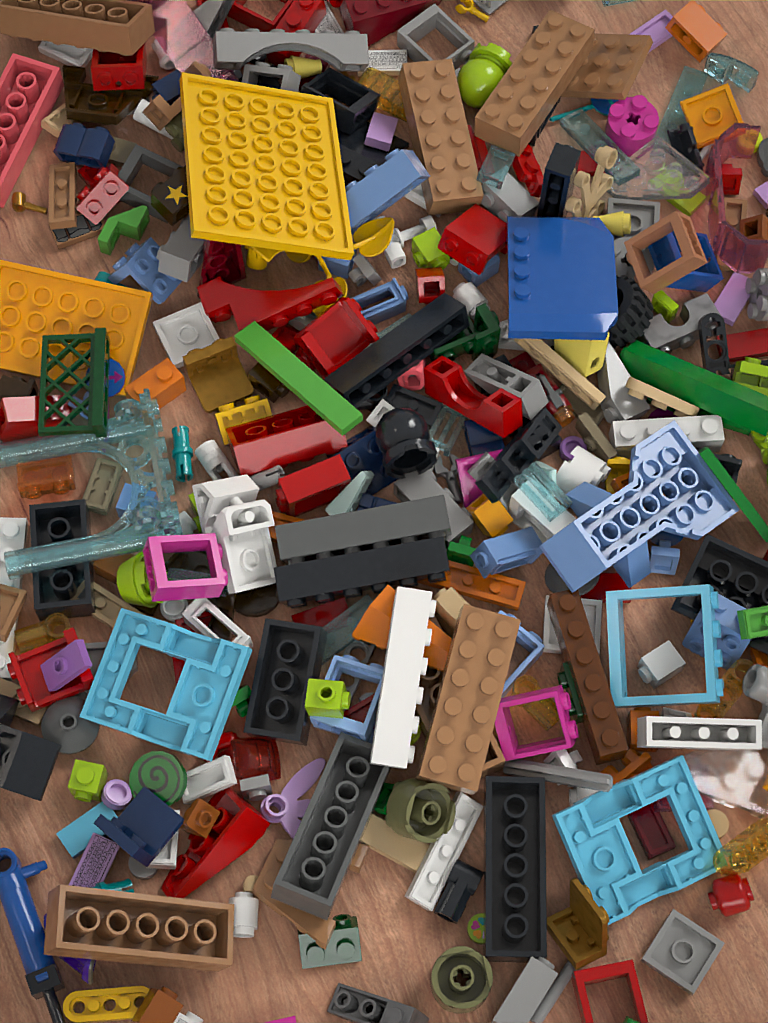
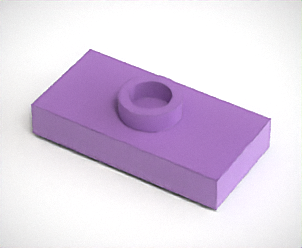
(66, 665)

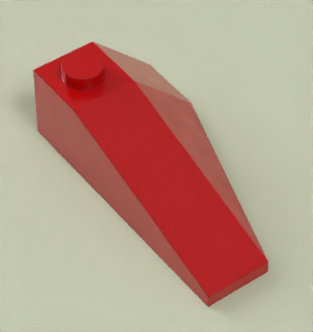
(230, 837)

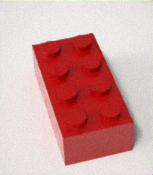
(282, 440)

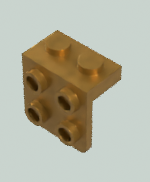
(217, 374)
(581, 928)

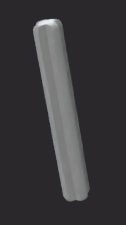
(559, 774)

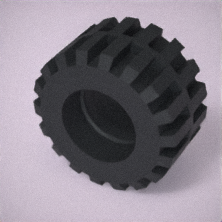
(633, 313)

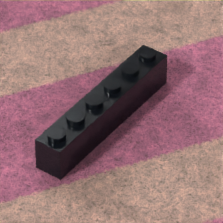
(399, 350)

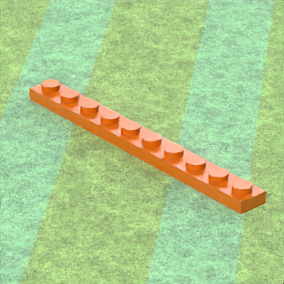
(463, 578)

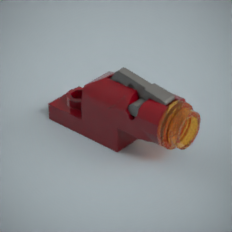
(558, 403)

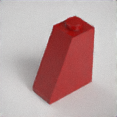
(21, 415)

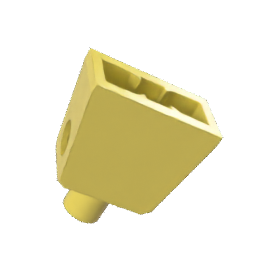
(582, 355)

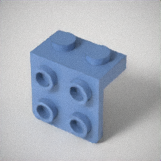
(143, 267)
(730, 640)

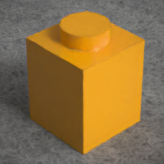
(489, 517)

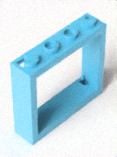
(617, 655)

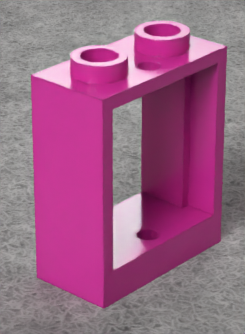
(166, 590)
(506, 731)

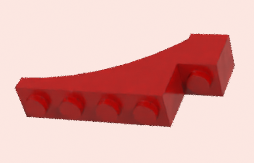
(265, 307)

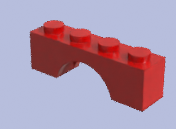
(448, 384)

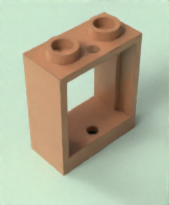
(692, 252)

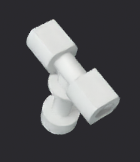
(394, 251)

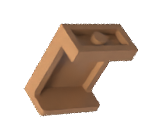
(160, 112)

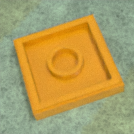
(711, 114)

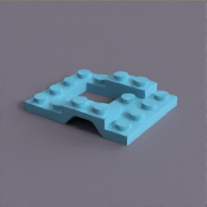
(199, 700)
(605, 856)

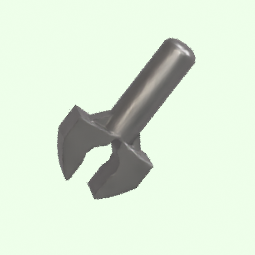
(450, 476)

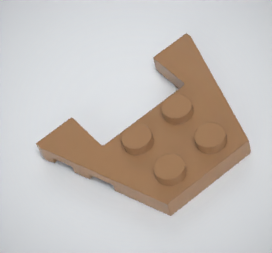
(315, 927)

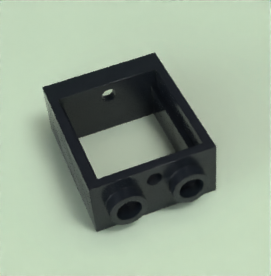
(361, 99)

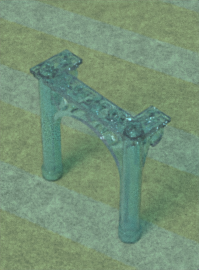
(129, 427)

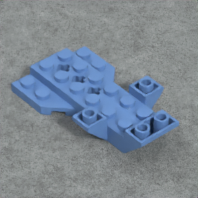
(617, 526)

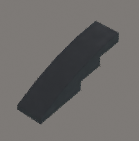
(518, 455)

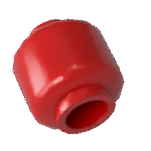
(731, 895)

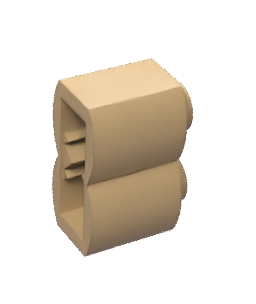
(447, 609)

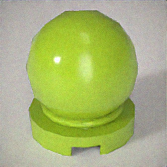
(482, 73)

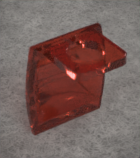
(254, 757)

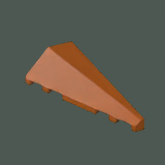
(376, 624)

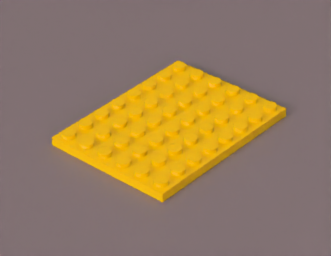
(264, 167)

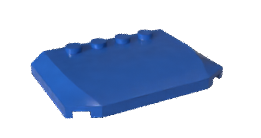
(560, 278)

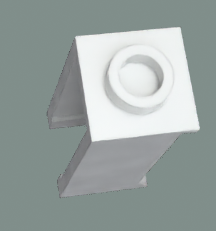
(200, 605)

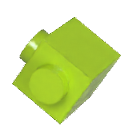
(426, 250)
(327, 698)
(87, 781)

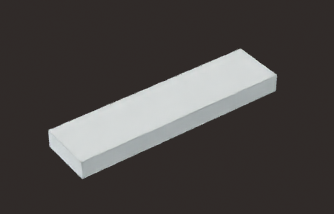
(442, 854)

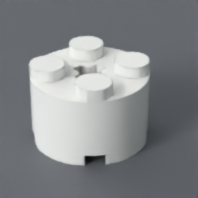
(582, 468)

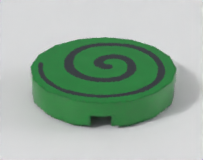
(160, 774)

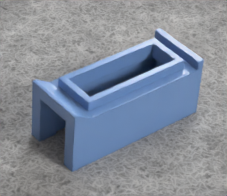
(385, 309)
(507, 552)

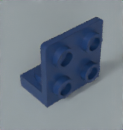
(365, 455)
(142, 826)

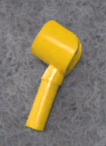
(470, 8)

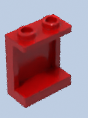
(474, 238)
(336, 336)
(31, 679)

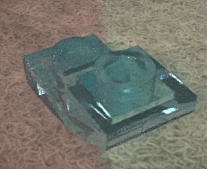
(725, 67)

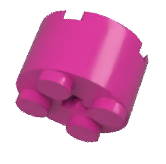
(632, 123)

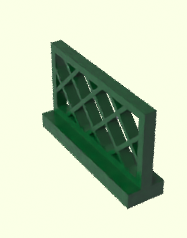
(97, 378)

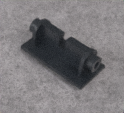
(684, 142)

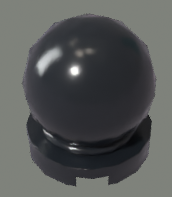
(405, 443)

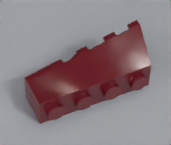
(381, 17)
(222, 260)

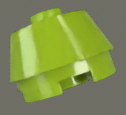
(133, 582)

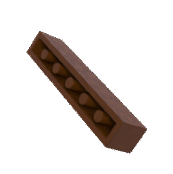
(595, 698)

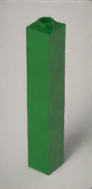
(697, 386)

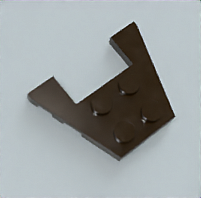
(99, 106)
(198, 562)

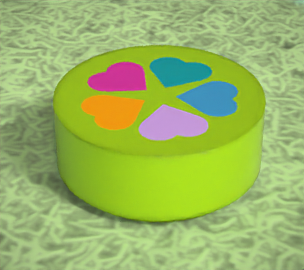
(476, 928)

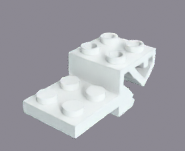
(241, 529)

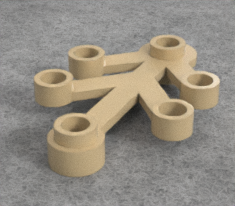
(601, 182)

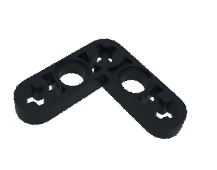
(722, 363)

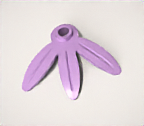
(287, 802)

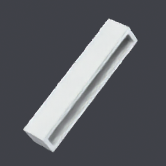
(401, 678)

